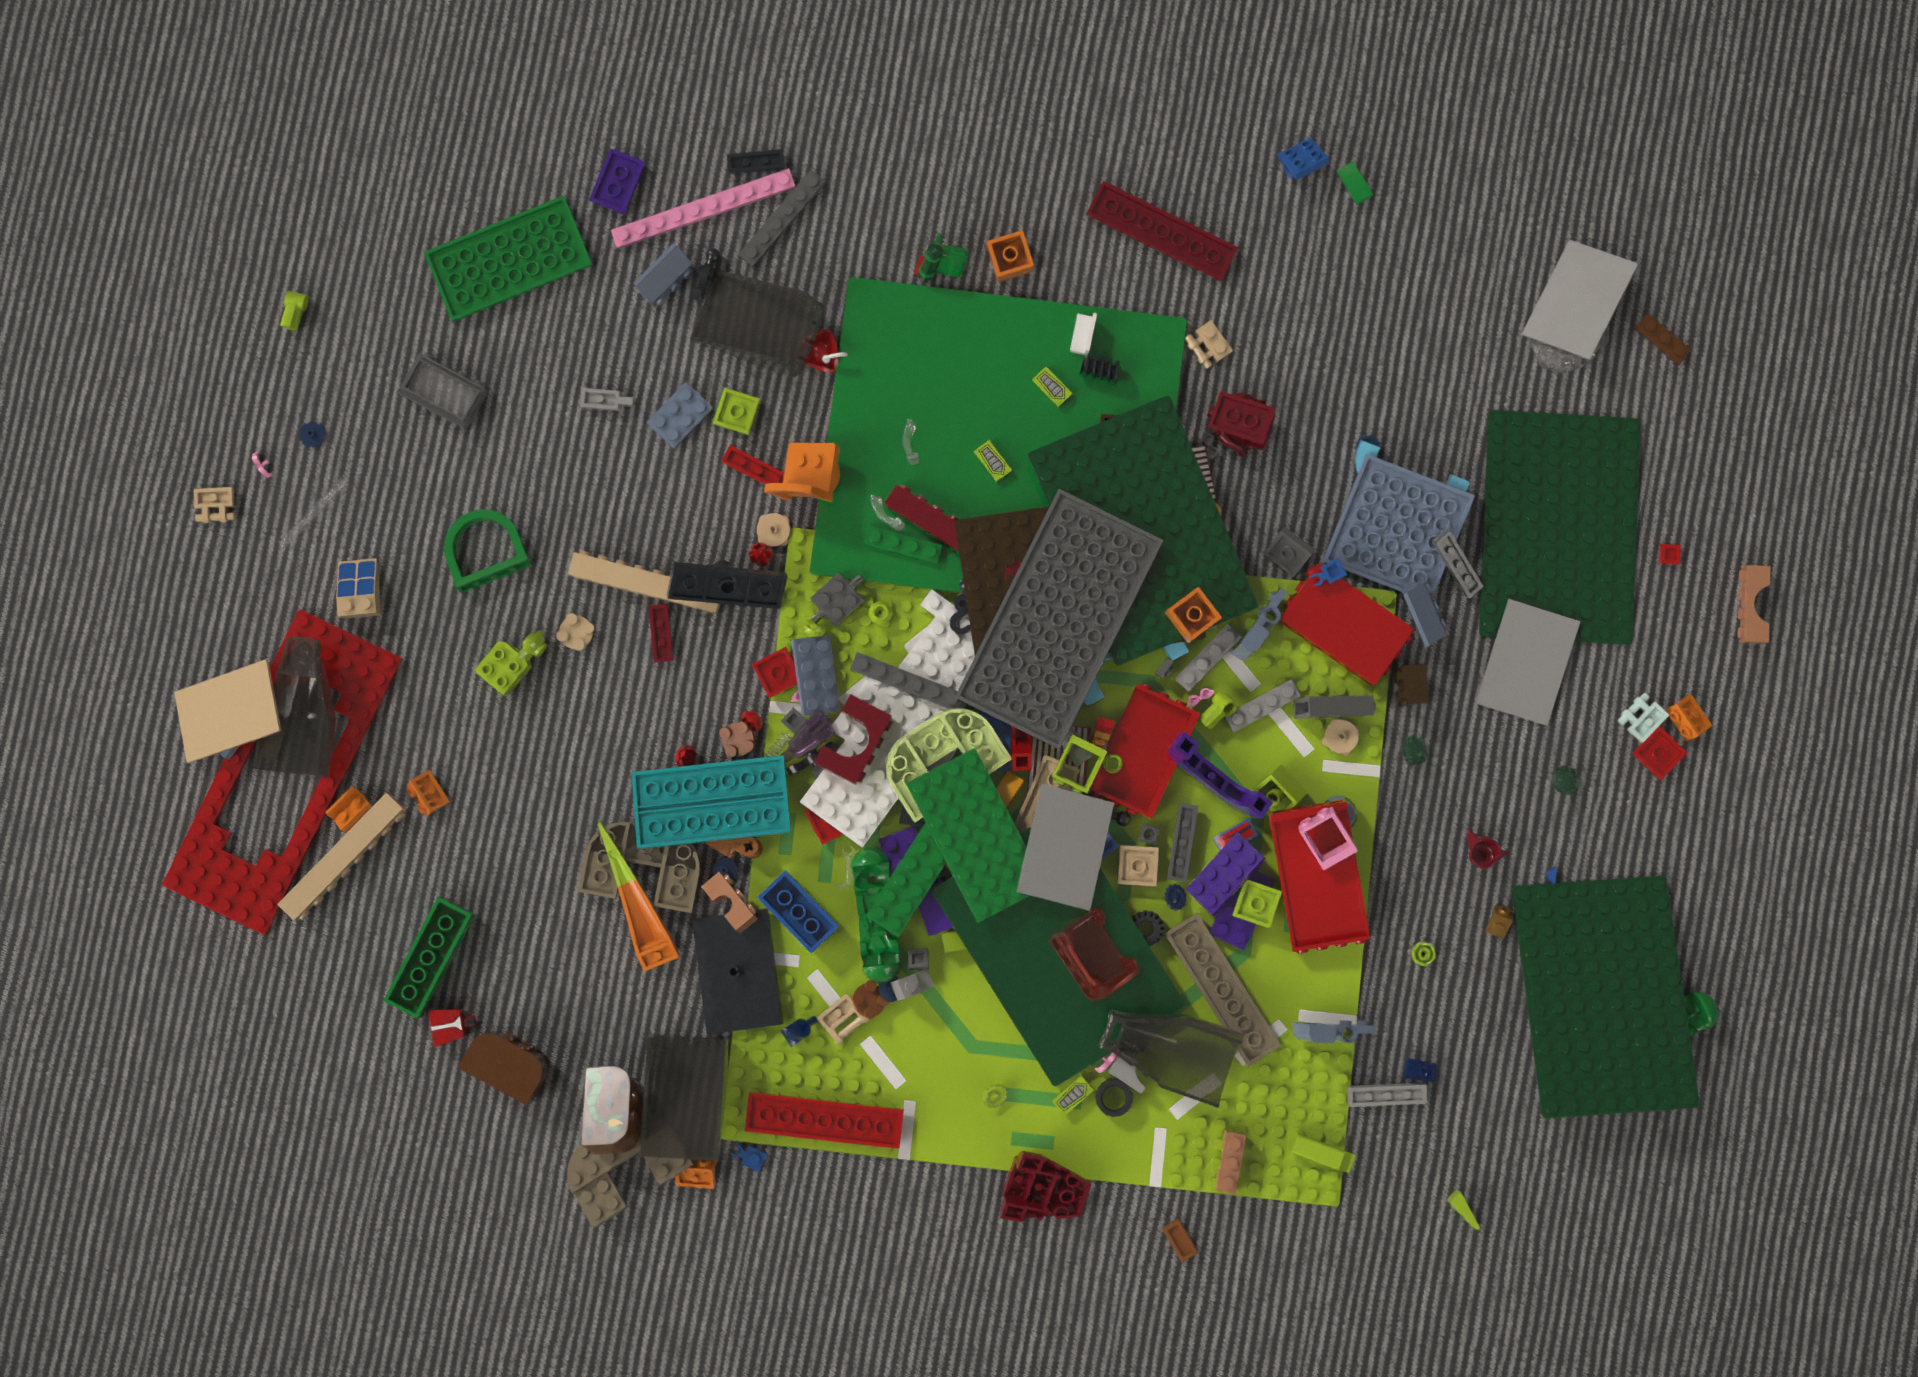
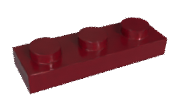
(661, 633)

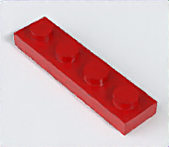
(752, 466)

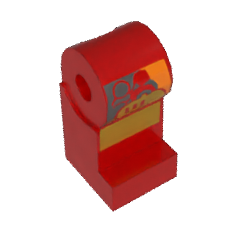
(1102, 732)

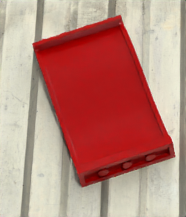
(1319, 903)

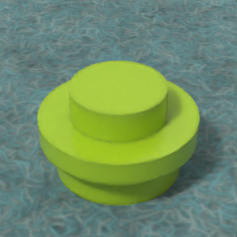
(1112, 763)

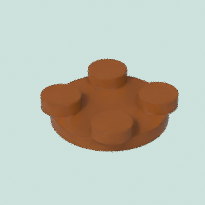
(737, 739)
(868, 1000)

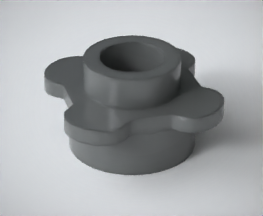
(1145, 830)

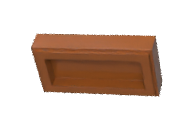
(1179, 1240)

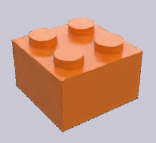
(1010, 256)
(1193, 614)

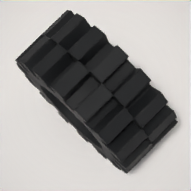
(1155, 920)

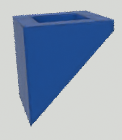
(1551, 875)

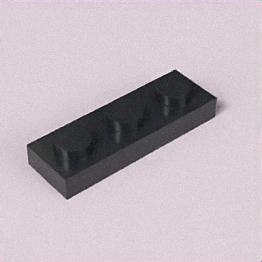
(755, 161)

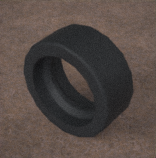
(1114, 1112)

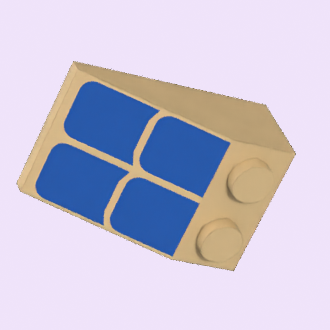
(358, 589)

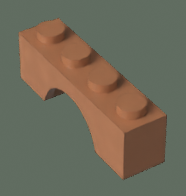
(1752, 628)

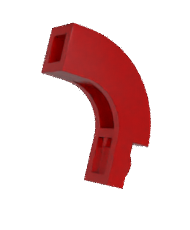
(1021, 750)

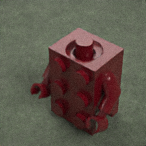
(1241, 420)

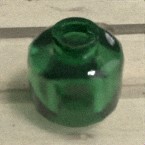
(1414, 750)
(1565, 779)

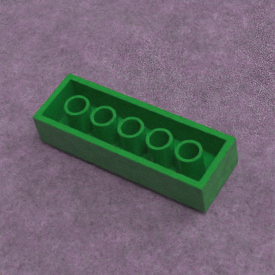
(908, 884)
(429, 957)

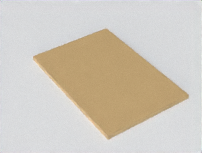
(227, 711)

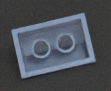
(664, 276)
(1424, 612)

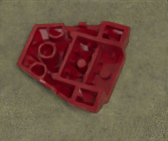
(1042, 1189)

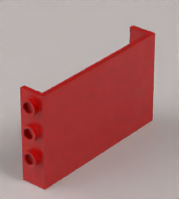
(1346, 626)
(1142, 743)

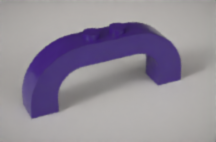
(1249, 802)

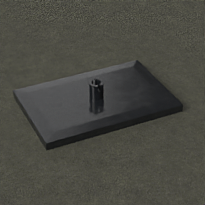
(752, 994)

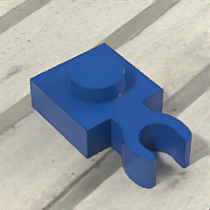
(1331, 572)
(752, 1157)

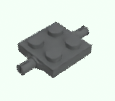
(837, 599)

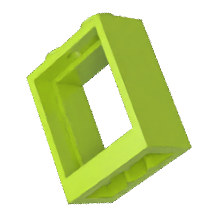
(1074, 740)

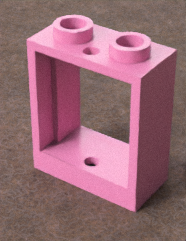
(1338, 853)

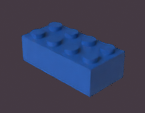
(798, 911)

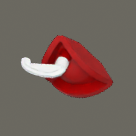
(824, 352)

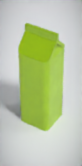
(1322, 1153)

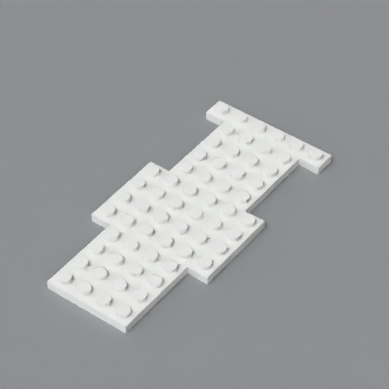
(937, 656)

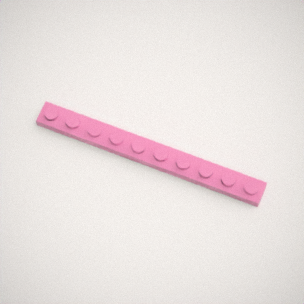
(703, 208)

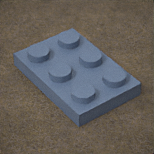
(680, 415)

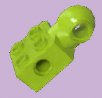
(508, 665)

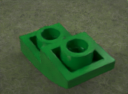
(1354, 183)

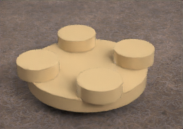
(773, 529)
(575, 632)
(1341, 736)

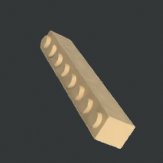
(628, 578)
(342, 857)

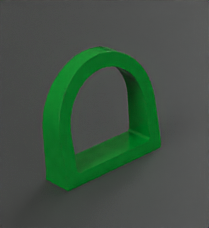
(493, 572)

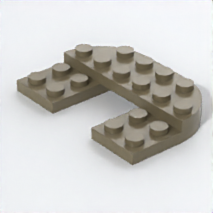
(677, 876)
(595, 1188)

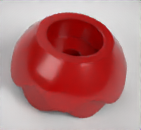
(753, 720)
(685, 756)

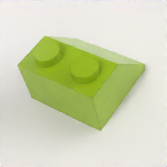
(1281, 789)

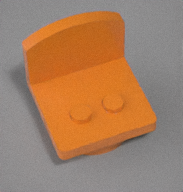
(809, 472)

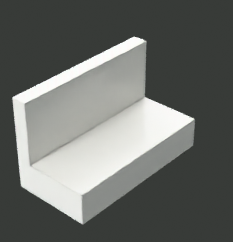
(1083, 334)

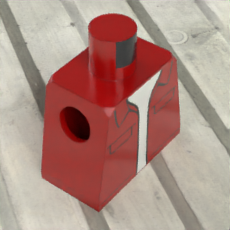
(449, 1025)

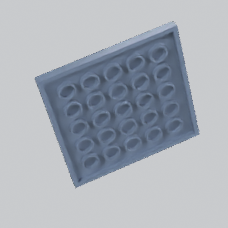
(1392, 524)

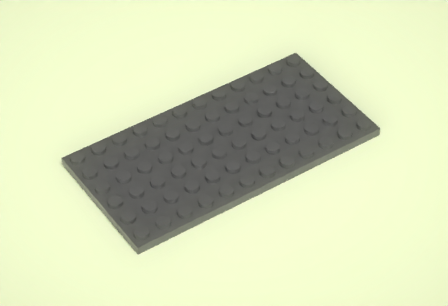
(1059, 618)

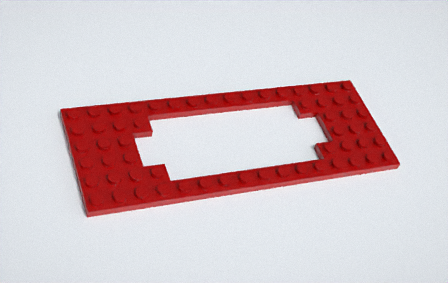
(252, 891)

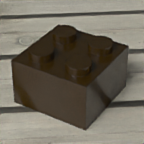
(1411, 685)

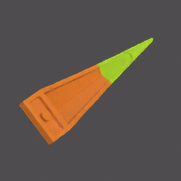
(648, 931)

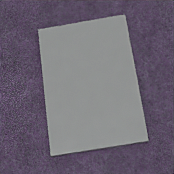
(1580, 299)
(1527, 662)
(1065, 847)

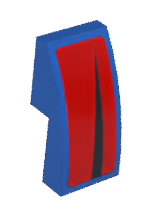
(1245, 828)

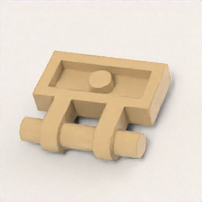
(1212, 340)
(214, 498)

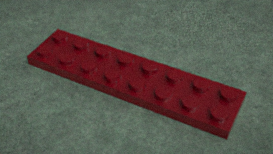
(1162, 231)

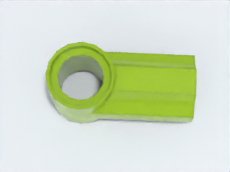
(294, 304)
(1222, 706)

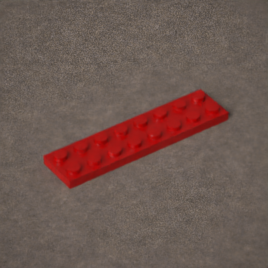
(824, 1120)

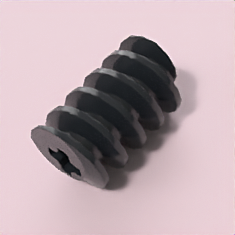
(1100, 368)

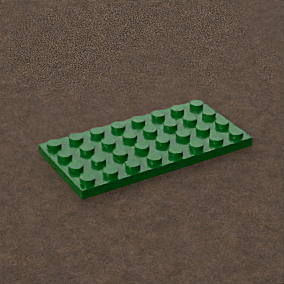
(508, 259)
(972, 832)

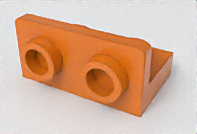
(1689, 717)
(427, 793)
(349, 809)
(699, 1175)

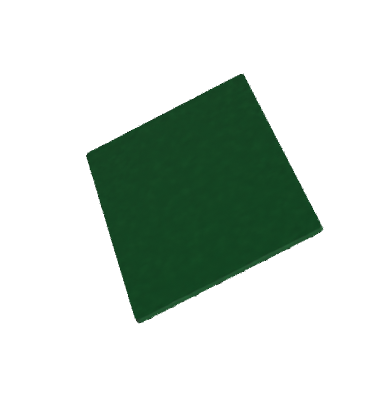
(1149, 477)
(1561, 520)
(1037, 986)
(1604, 997)

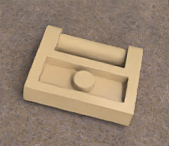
(837, 1014)

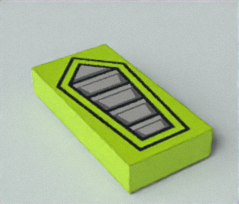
(1052, 387)
(992, 461)
(1072, 1095)

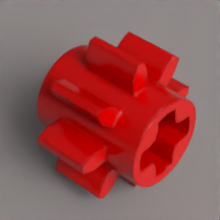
(760, 554)

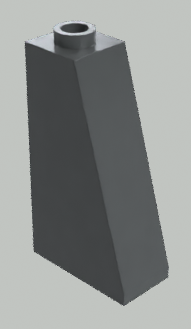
(1334, 707)

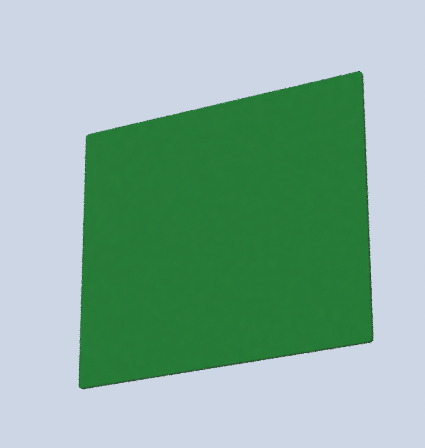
(965, 377)

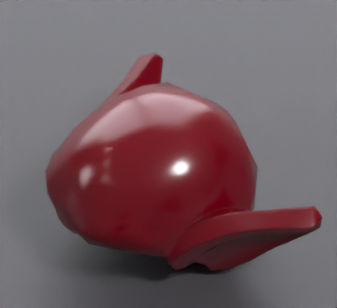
(1484, 850)

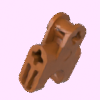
(741, 845)

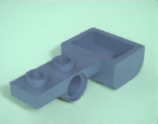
(1257, 633)
(1331, 1032)

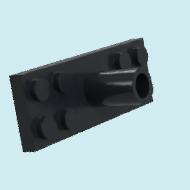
(726, 585)

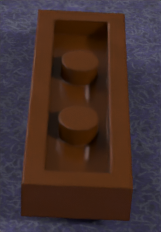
(1662, 339)

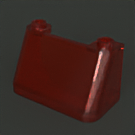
(1093, 956)

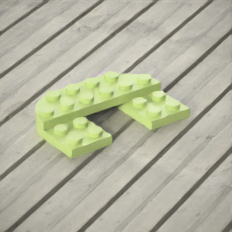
(934, 740)

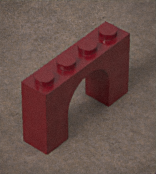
(852, 767)

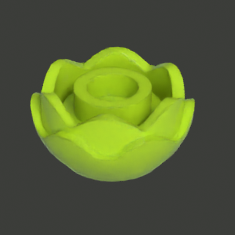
(874, 614)
(815, 630)
(1429, 956)

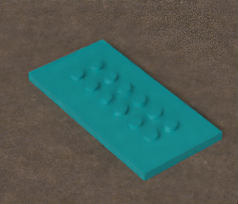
(711, 802)

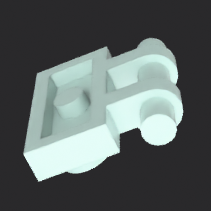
(1647, 722)

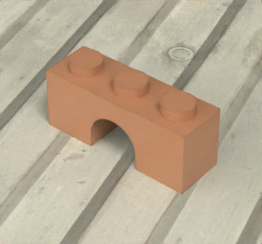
(721, 888)
(1230, 1163)

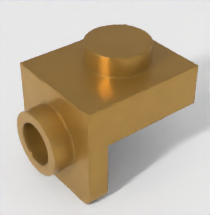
(1500, 921)

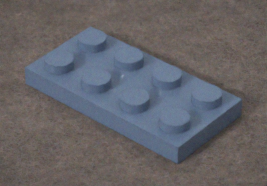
(815, 675)

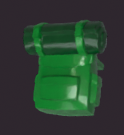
(943, 260)

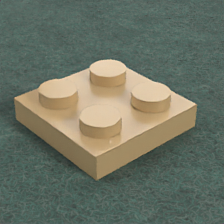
(1137, 865)

